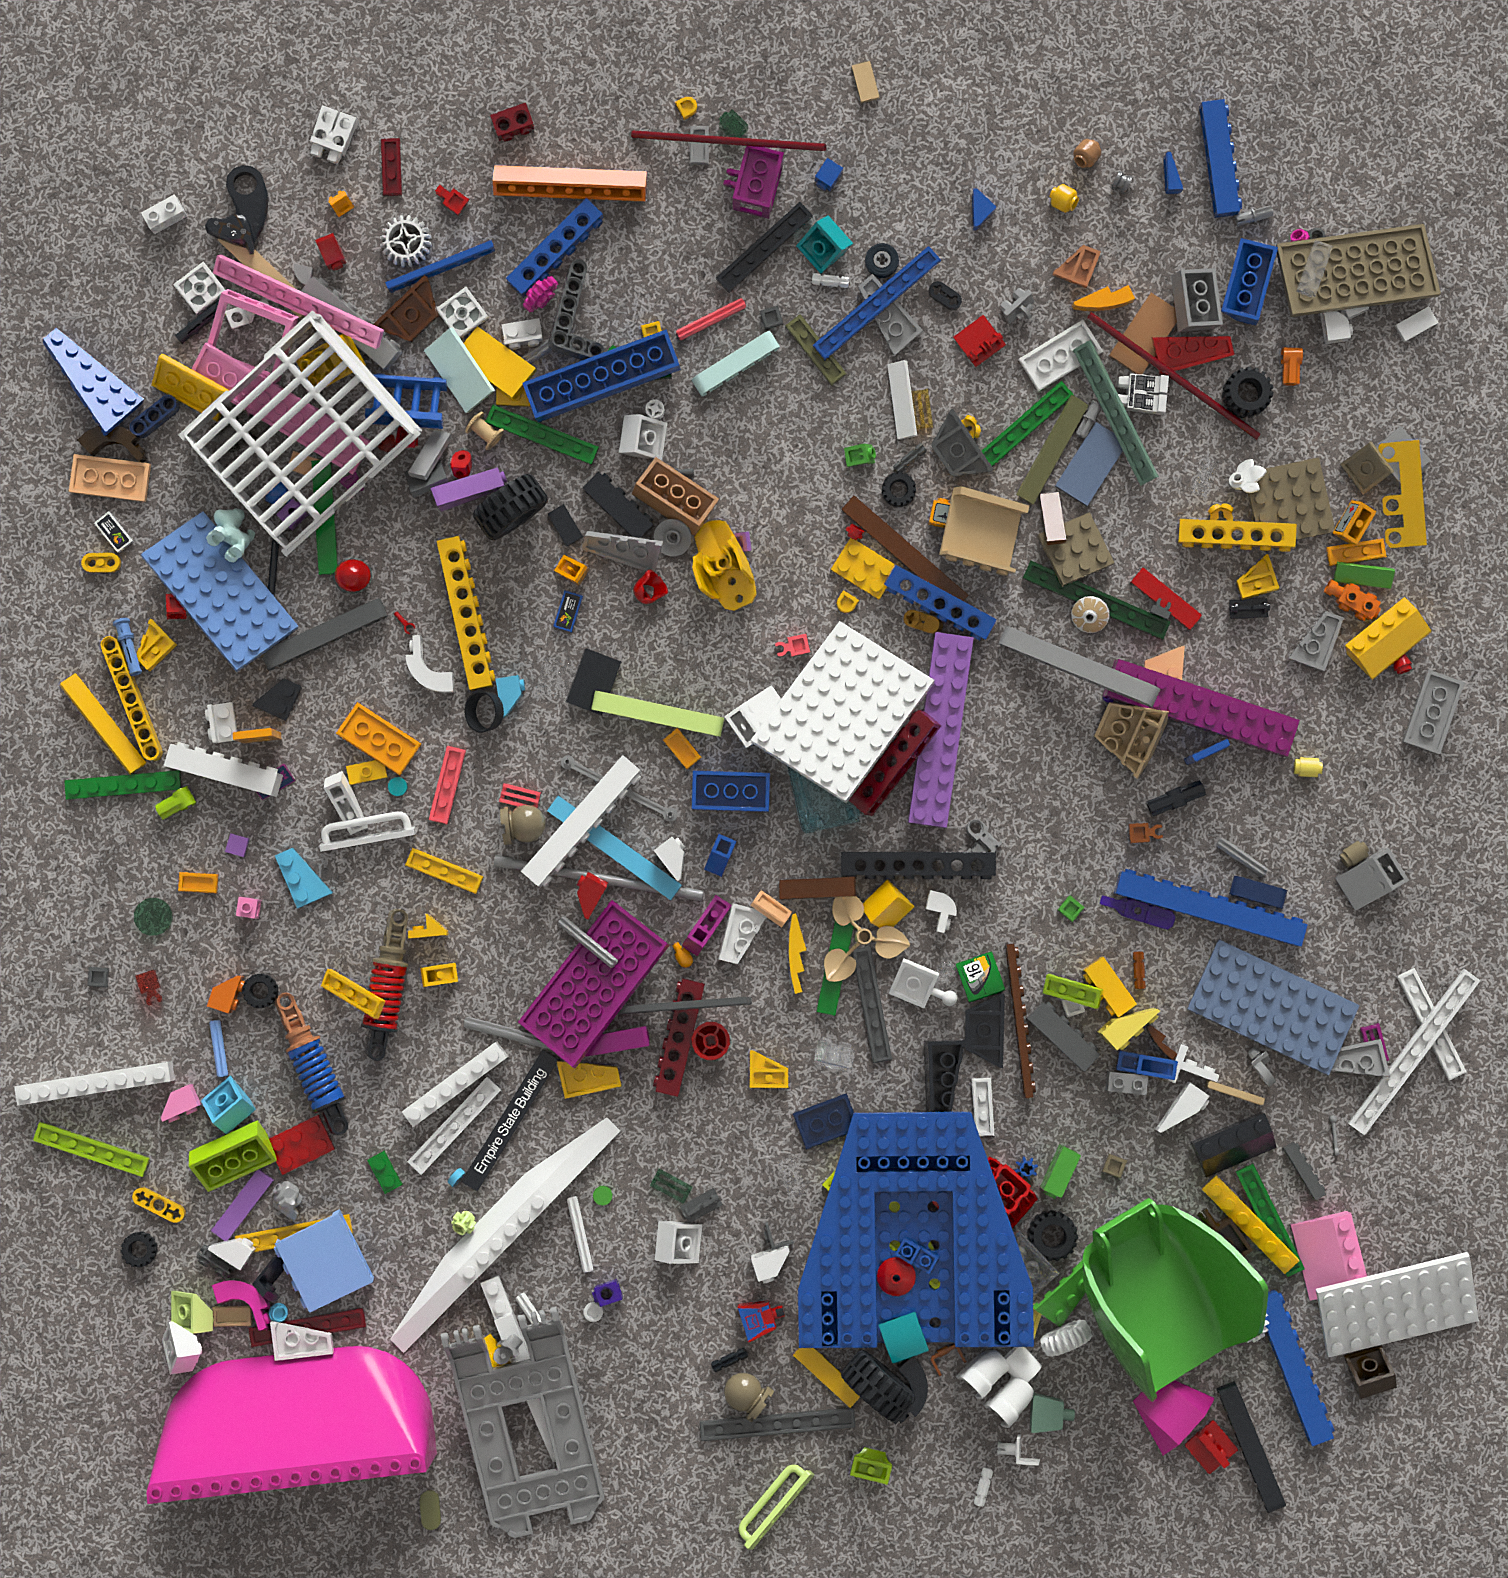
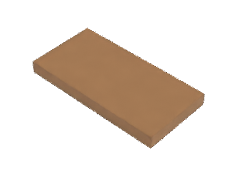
(1153, 319)

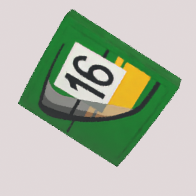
(980, 977)

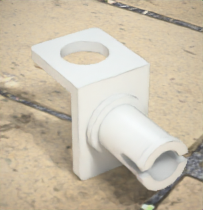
(246, 315)
(1015, 1449)

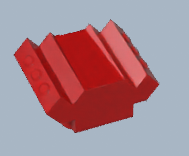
(1013, 1190)

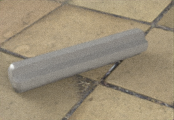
(1242, 857)

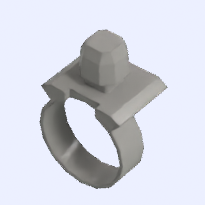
(1258, 1062)

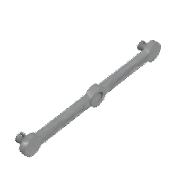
(669, 813)

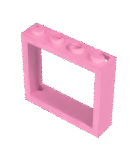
(255, 307)

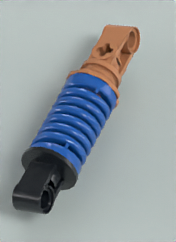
(314, 1072)

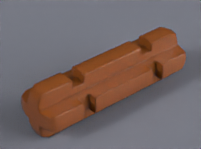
(1139, 970)

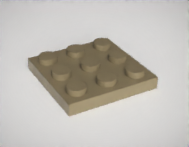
(1081, 554)

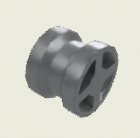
(1121, 182)

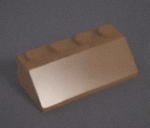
(674, 495)

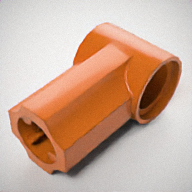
(1291, 365)

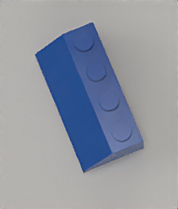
(1249, 281)

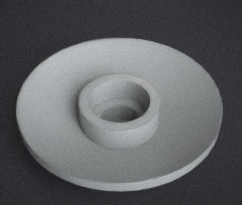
(672, 546)

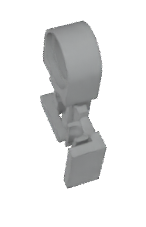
(986, 840)

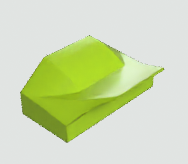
(871, 1465)

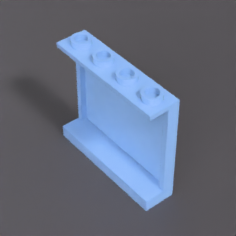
(324, 1262)

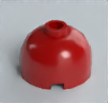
(710, 1040)

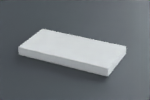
(1056, 356)

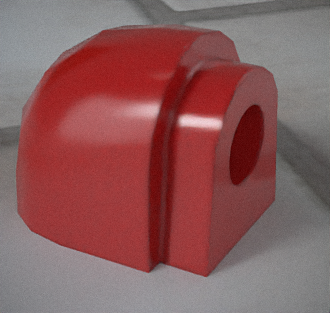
(461, 464)

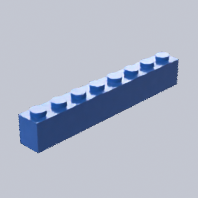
(1296, 1373)

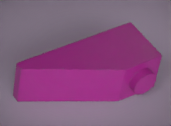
(706, 925)

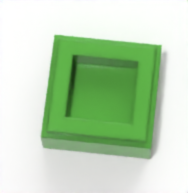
(1070, 908)

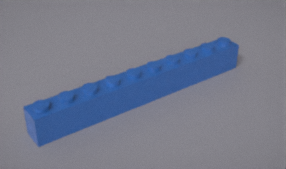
(1210, 908)

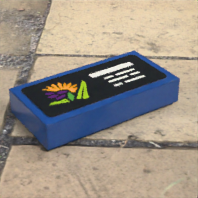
(568, 611)

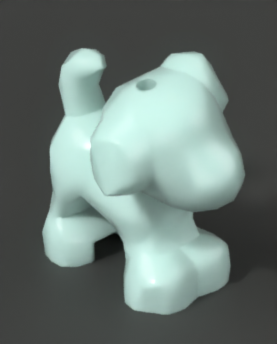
(228, 531)

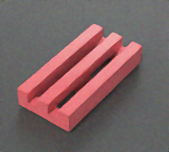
(503, 793)

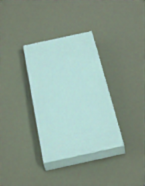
(459, 369)

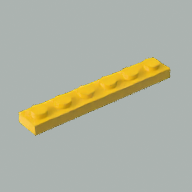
(1250, 1224)

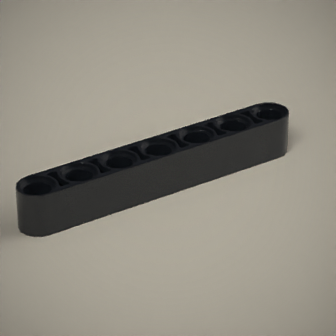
(1251, 1446)

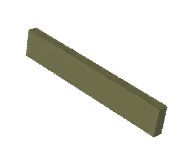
(1052, 449)

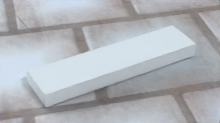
(902, 400)

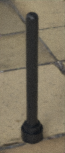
(273, 566)

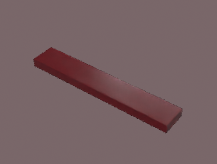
(329, 1322)

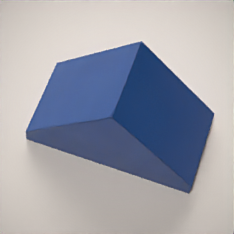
(981, 208)

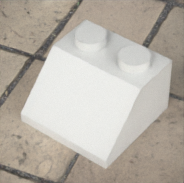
(642, 437)
(672, 856)
(678, 1242)
(769, 1262)
(180, 1349)

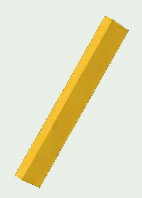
(102, 723)
(266, 1239)

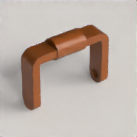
(943, 1351)

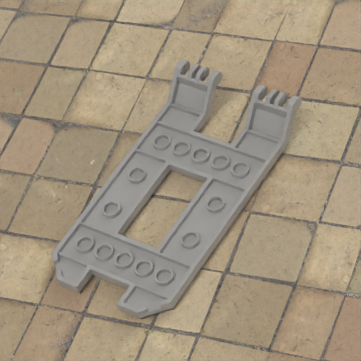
(545, 1376)

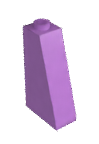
(468, 488)

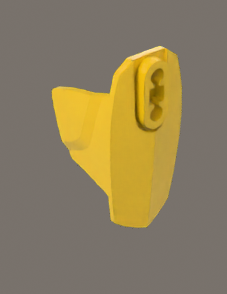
(719, 562)

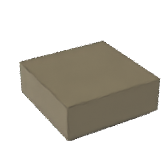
(1114, 1165)

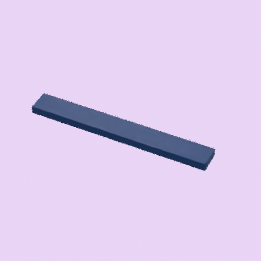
(876, 303)

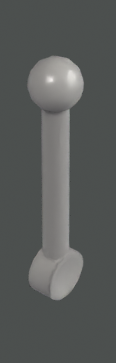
(1333, 1119)

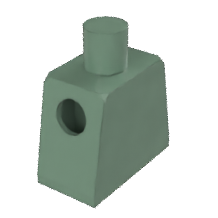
(1048, 1413)

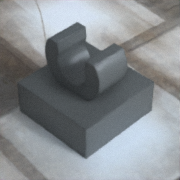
(1160, 611)

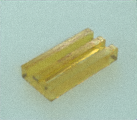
(928, 409)

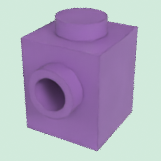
(288, 509)

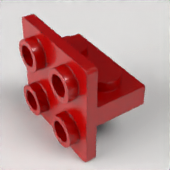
(1211, 1447)

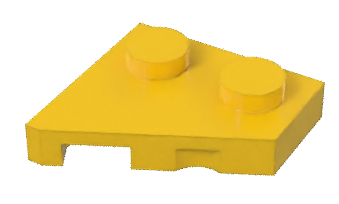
(766, 1072)

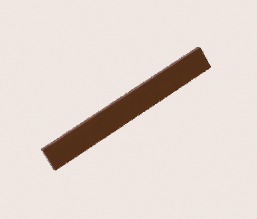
(900, 547)

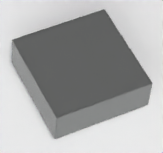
(771, 317)
(98, 977)

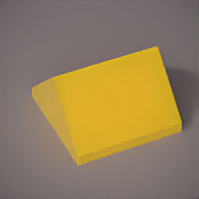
(887, 906)

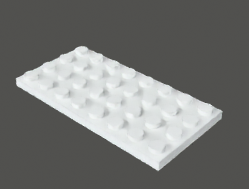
(1397, 1304)

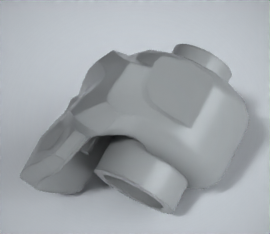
(286, 1199)

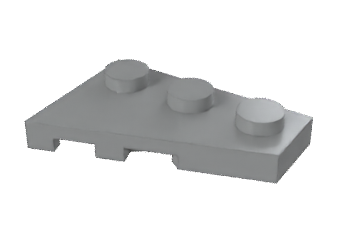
(1319, 642)
(1362, 1059)

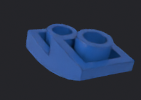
(917, 1255)

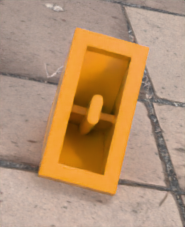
(571, 570)

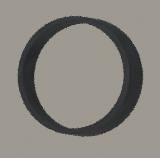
(471, 716)

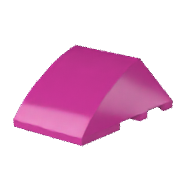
(1173, 1413)

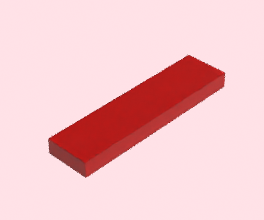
(1156, 589)

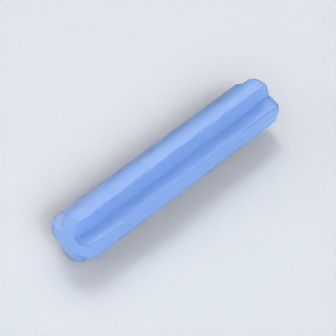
(218, 1048)

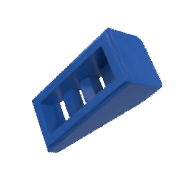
(1172, 180)

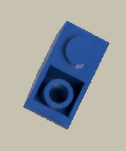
(720, 855)

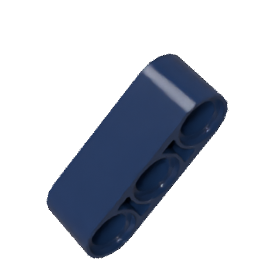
(145, 417)
(1258, 892)

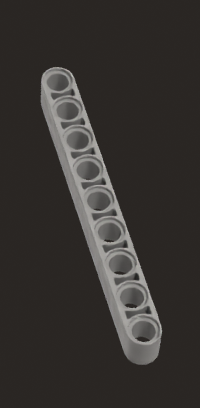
(1079, 666)

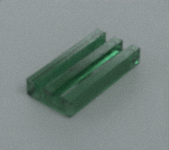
(677, 1180)

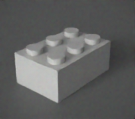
(1196, 300)

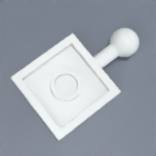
(916, 984)

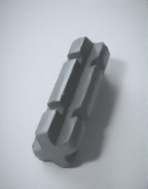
(910, 458)

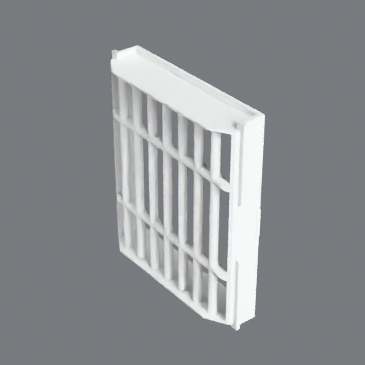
(362, 374)

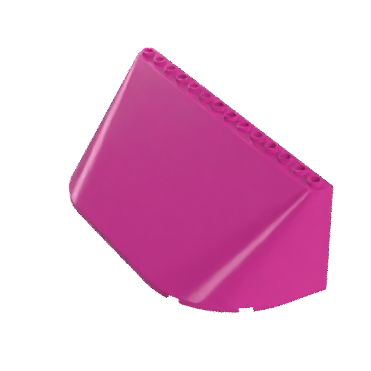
(293, 1425)

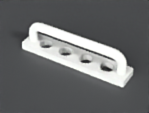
(330, 845)

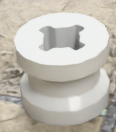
(653, 407)

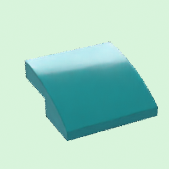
(903, 1337)

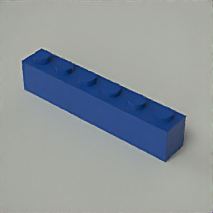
(1219, 158)

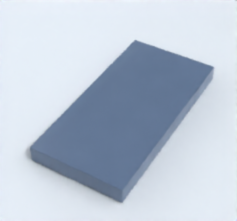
(1090, 464)

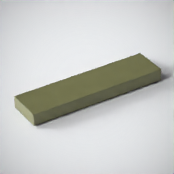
(806, 338)

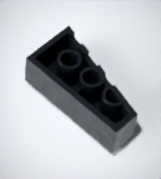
(942, 1067)

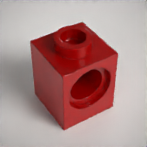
(174, 608)

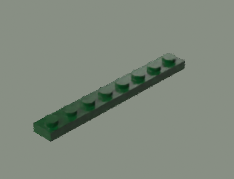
(1117, 608)

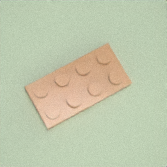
(109, 478)

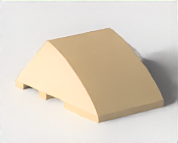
(1131, 733)

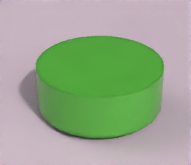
(602, 1195)

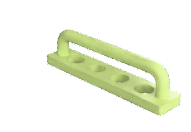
(805, 1477)

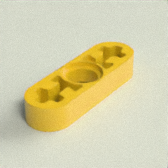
(143, 1203)

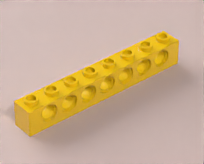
(446, 549)

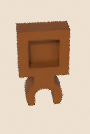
(1140, 832)

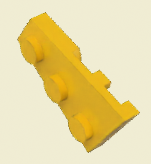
(587, 1078)

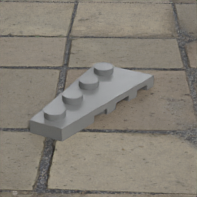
(627, 550)

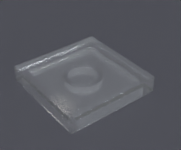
(556, 679)

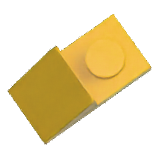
(433, 929)
(439, 974)

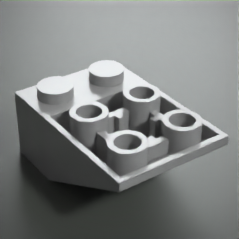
(1372, 878)

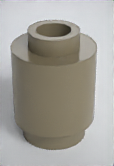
(1354, 854)

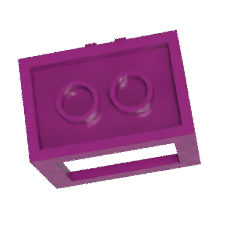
(756, 180)

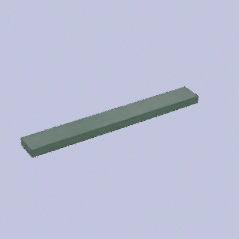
(1115, 413)

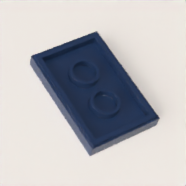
(824, 1121)

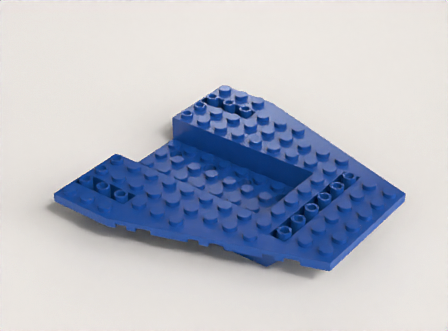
(981, 1272)

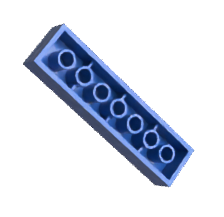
(601, 376)

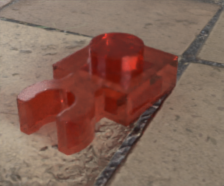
(148, 983)

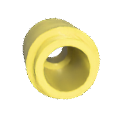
(1308, 767)

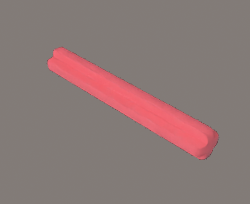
(711, 319)

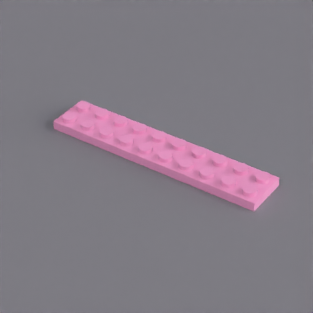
(229, 372)

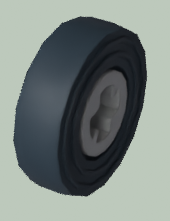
(874, 266)

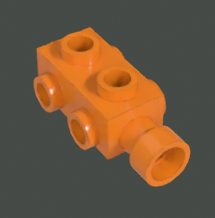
(1356, 605)

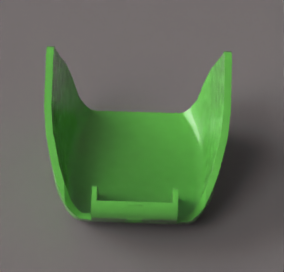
(1169, 1293)

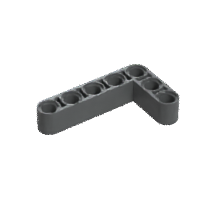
(568, 316)

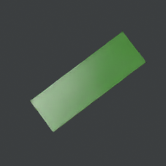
(1364, 575)

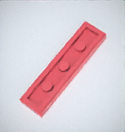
(447, 785)

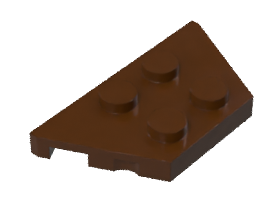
(411, 312)

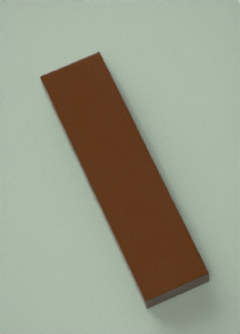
(817, 888)

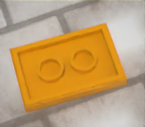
(256, 735)

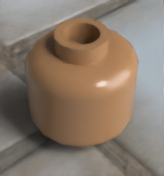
(1087, 153)

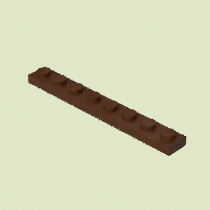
(1021, 1029)

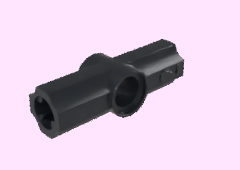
(1176, 798)

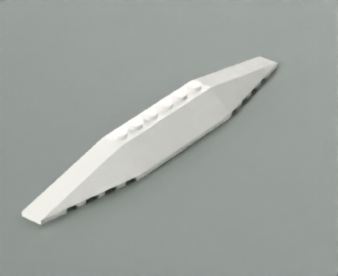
(499, 1229)

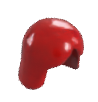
(652, 579)

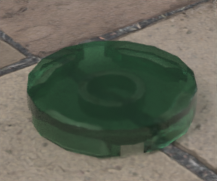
(158, 919)

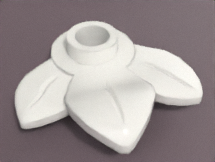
(1249, 476)

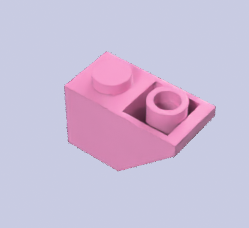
(180, 1101)

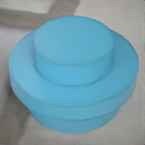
(278, 1312)

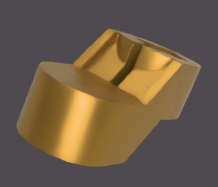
(931, 624)

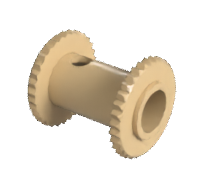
(484, 430)

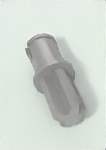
(1254, 215)
(1088, 419)

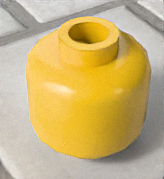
(1064, 198)

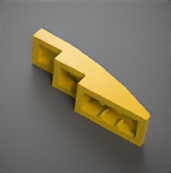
(796, 945)

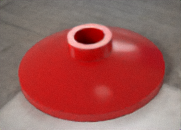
(892, 1267)

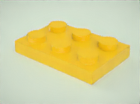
(863, 568)

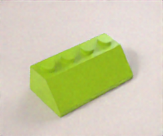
(232, 1156)

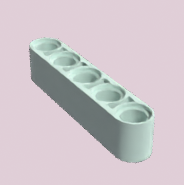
(735, 362)

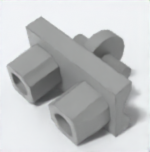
(1020, 308)
(507, 1349)

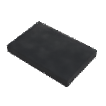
(593, 674)

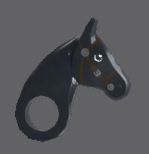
(250, 216)

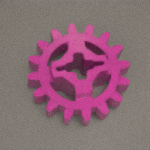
(540, 294)

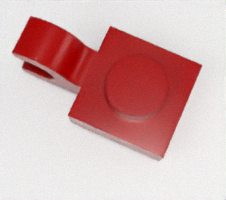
(453, 200)

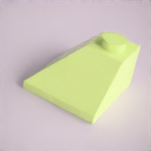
(191, 1312)

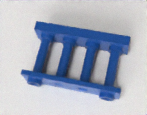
(423, 419)

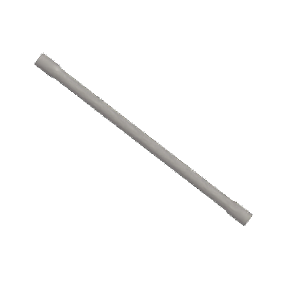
(687, 893)

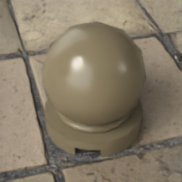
(523, 823)
(745, 1393)

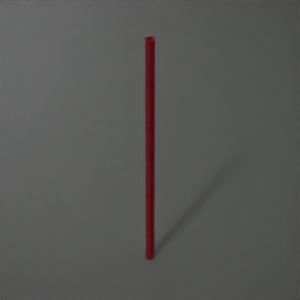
(729, 140)
(1173, 375)

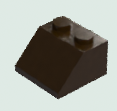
(1370, 1371)

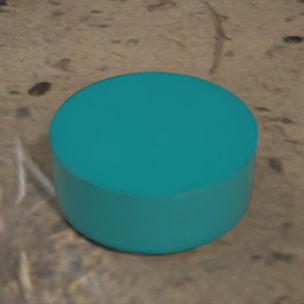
(397, 786)

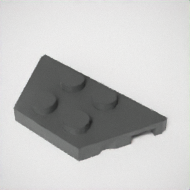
(958, 448)

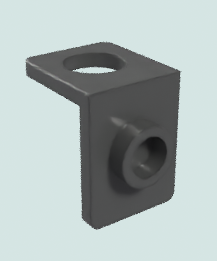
(768, 1236)

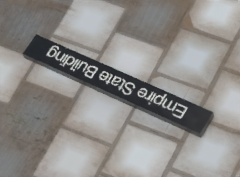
(509, 1120)

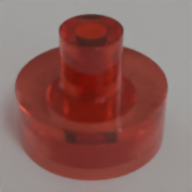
(387, 444)

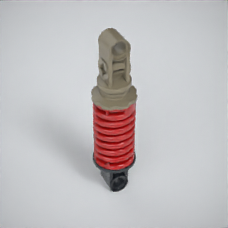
(388, 984)

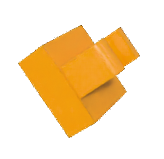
(341, 203)

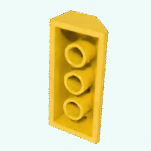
(1387, 638)

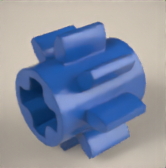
(1021, 1165)

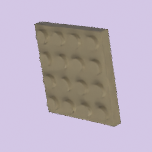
(1295, 496)

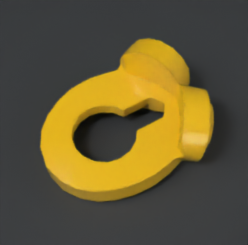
(972, 422)
(1227, 513)

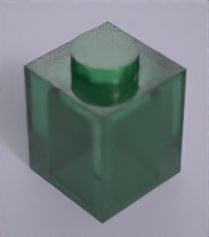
(732, 124)

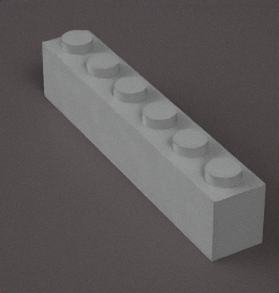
(387, 352)

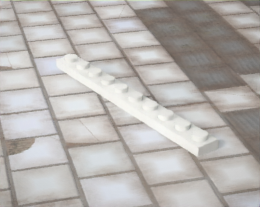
(1414, 1051)

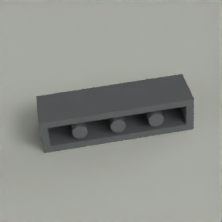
(1063, 1036)

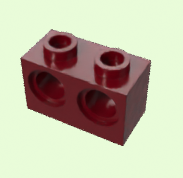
(510, 116)

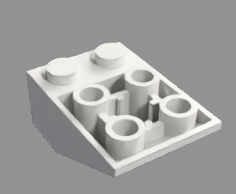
(751, 715)

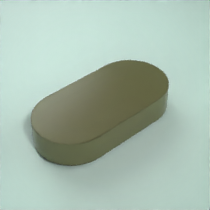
(430, 1509)

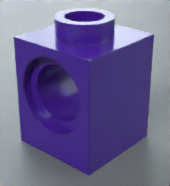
(615, 1289)

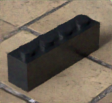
(617, 506)

